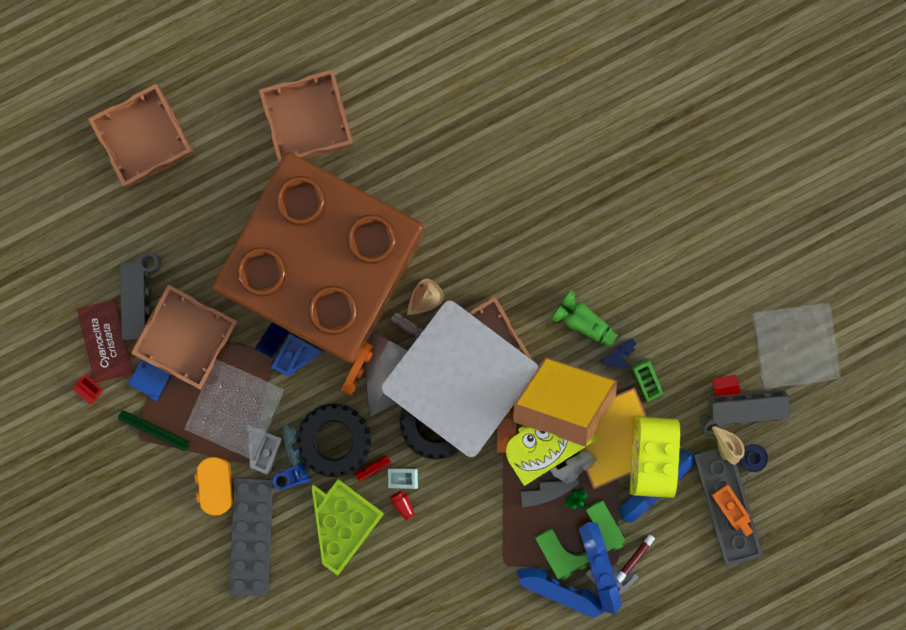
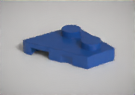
(294, 355)

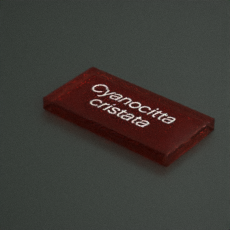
(104, 341)

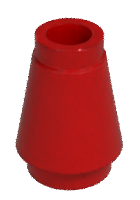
(402, 504)

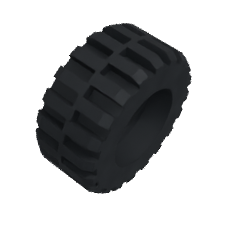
(307, 440)
(419, 443)

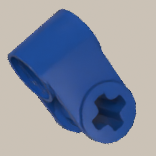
(292, 476)

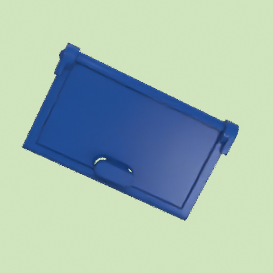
(149, 379)

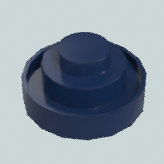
(754, 458)

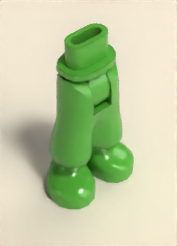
(584, 320)

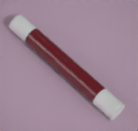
(634, 559)

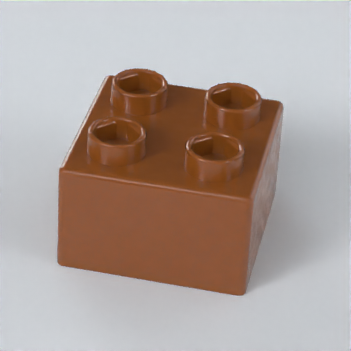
(320, 258)

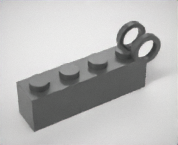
(134, 295)
(745, 408)

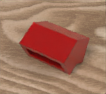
(726, 385)
(88, 389)

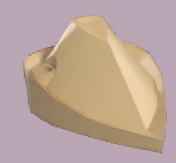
(425, 297)
(729, 445)

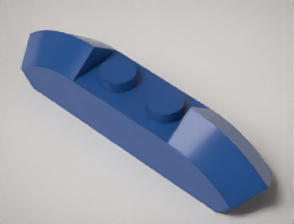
(637, 505)
(600, 567)
(583, 602)

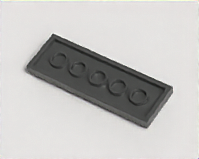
(715, 474)
(251, 537)

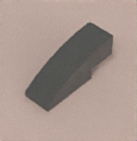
(547, 491)

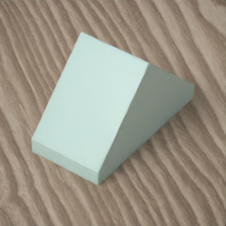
(403, 478)

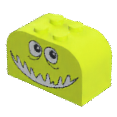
(537, 452)
(655, 457)

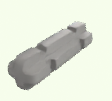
(406, 325)

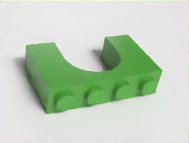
(565, 562)

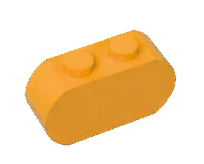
(215, 485)

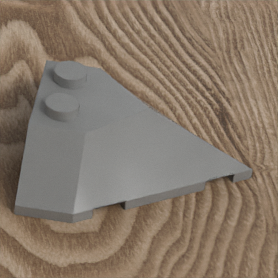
(383, 362)

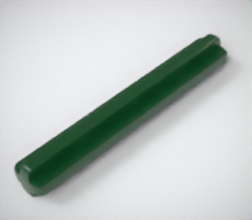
(153, 430)

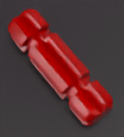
(372, 468)

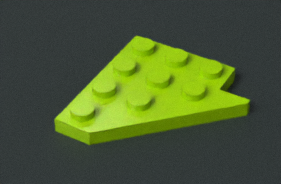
(342, 523)

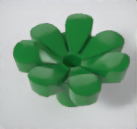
(576, 499)

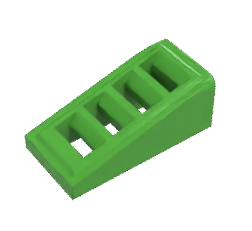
(642, 364)

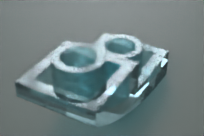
(290, 438)

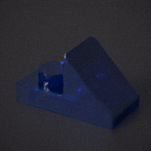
(271, 340)
(616, 360)

